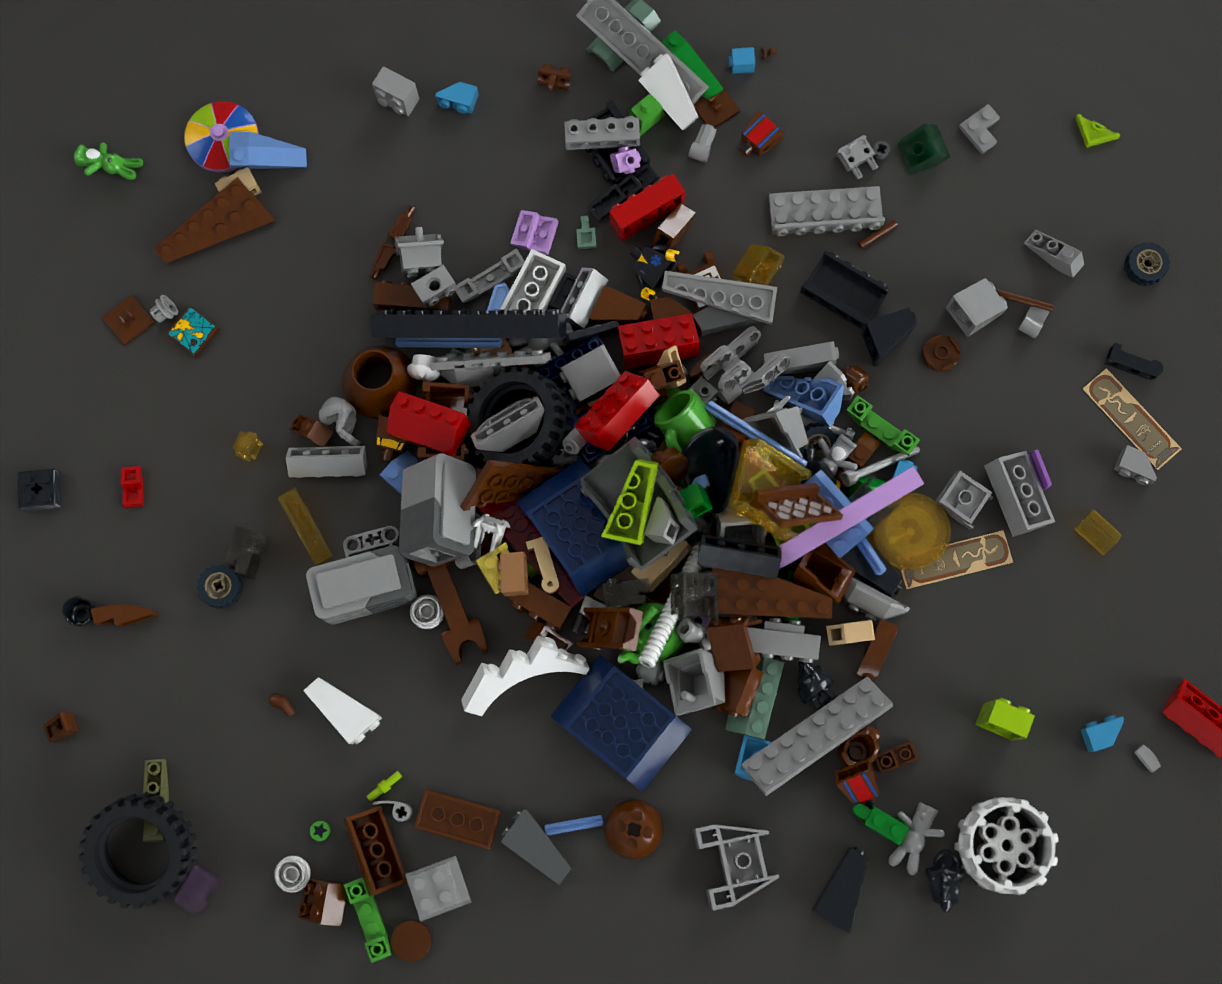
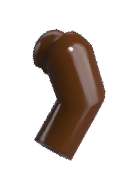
(281, 702)

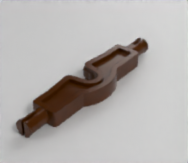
(386, 250)

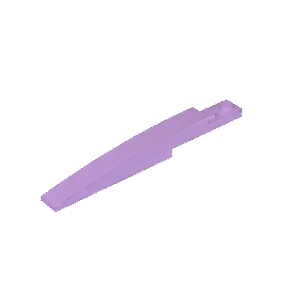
(852, 514)

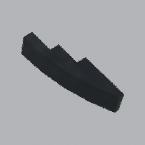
(620, 192)

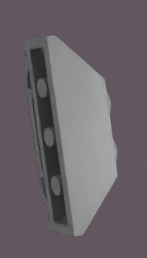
(471, 376)
(509, 426)
(871, 602)

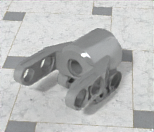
(733, 376)

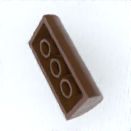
(375, 850)

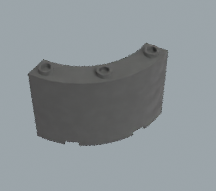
(606, 483)

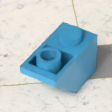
(459, 97)
(1103, 734)

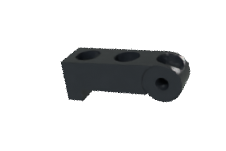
(1133, 364)

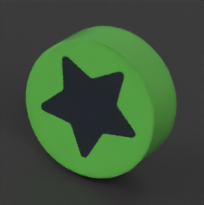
(320, 831)

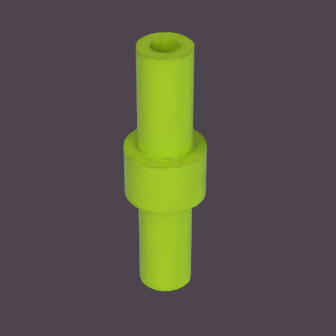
(384, 786)

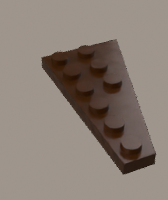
(222, 217)
(506, 482)
(768, 597)

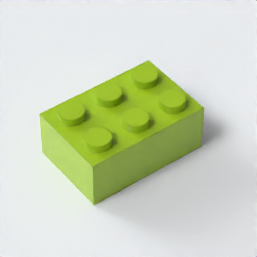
(1005, 719)

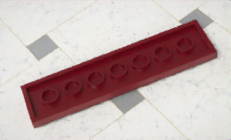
(519, 533)

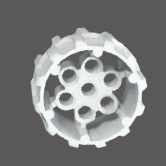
(1040, 829)

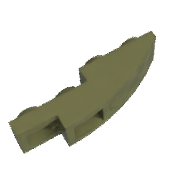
(156, 784)

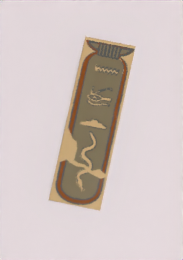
(1132, 418)
(962, 559)

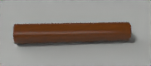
(877, 234)

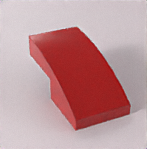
(132, 486)

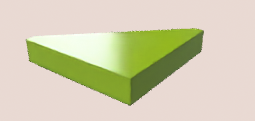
(1093, 132)

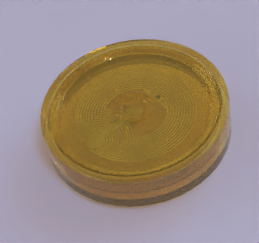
(913, 533)

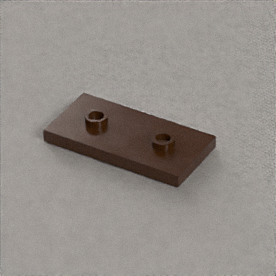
(457, 819)

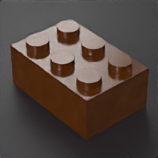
(542, 607)

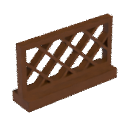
(791, 497)

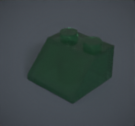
(923, 148)

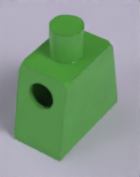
(649, 113)

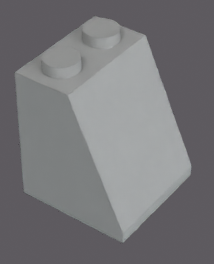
(976, 306)
(589, 373)

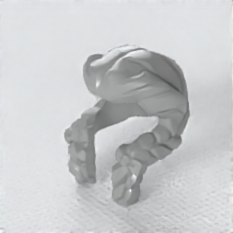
(341, 412)

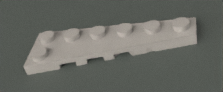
(737, 297)
(470, 360)

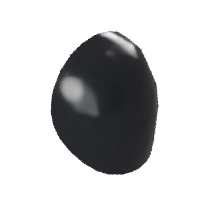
(716, 455)

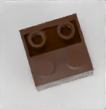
(323, 902)

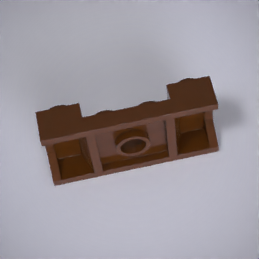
(621, 628)

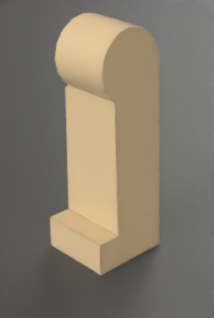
(550, 581)

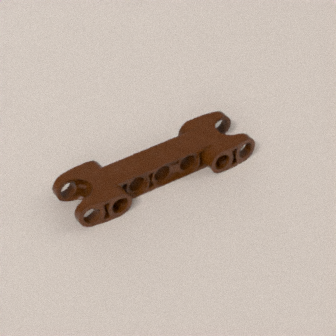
(460, 628)

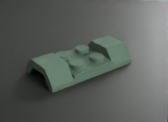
(643, 14)

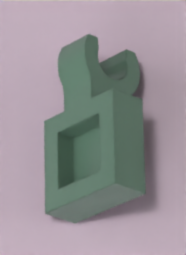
(586, 236)

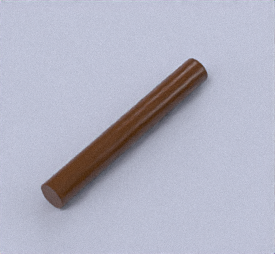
(1025, 300)

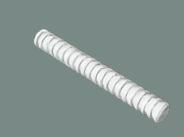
(666, 620)

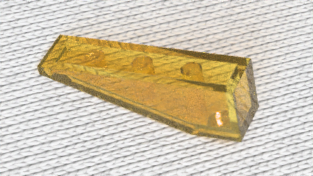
(305, 525)

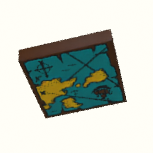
(192, 331)

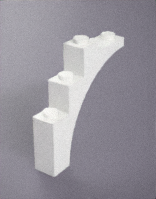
(516, 667)

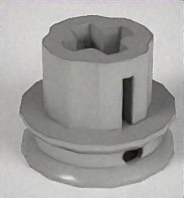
(162, 309)

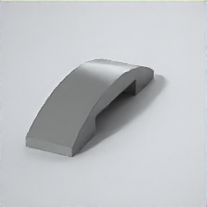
(496, 274)

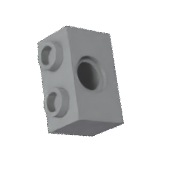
(439, 277)

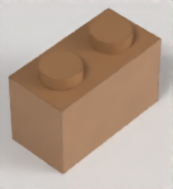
(513, 574)

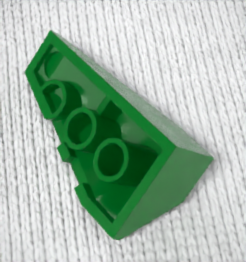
(687, 55)

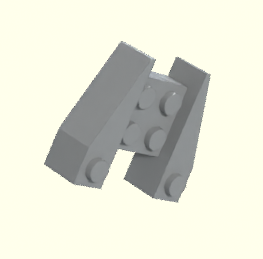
(740, 861)

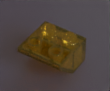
(759, 265)

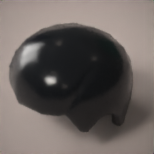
(77, 611)

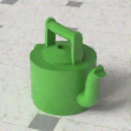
(682, 418)
(650, 615)

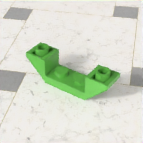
(888, 435)
(370, 919)

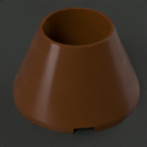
(377, 401)

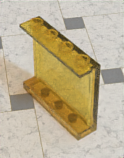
(761, 468)

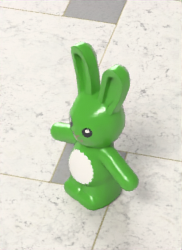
(109, 162)

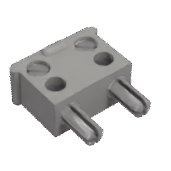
(856, 154)

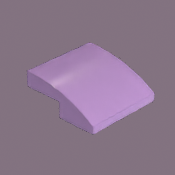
(534, 232)

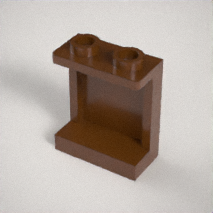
(732, 644)

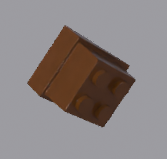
(824, 573)

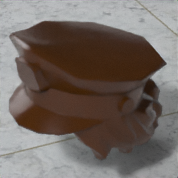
(673, 463)
(860, 747)

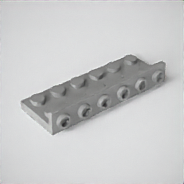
(826, 210)

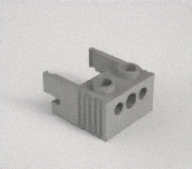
(963, 498)

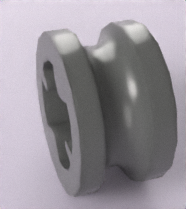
(878, 155)

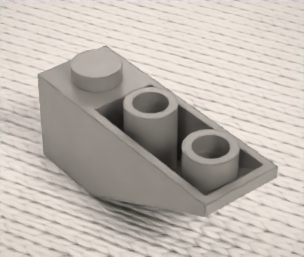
(1056, 253)

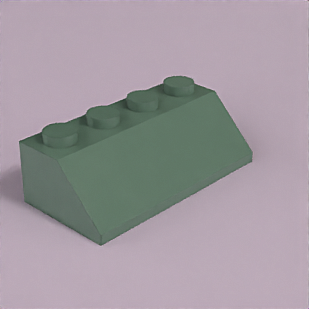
(760, 711)

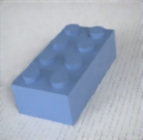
(849, 538)

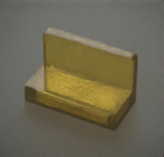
(1098, 532)

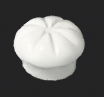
(421, 368)
(426, 612)
(292, 874)

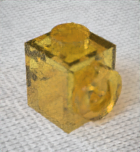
(247, 445)

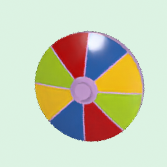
(209, 134)

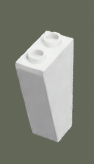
(668, 89)
(343, 711)

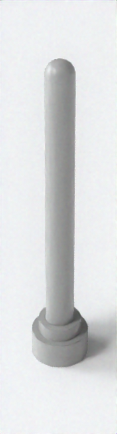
(850, 476)

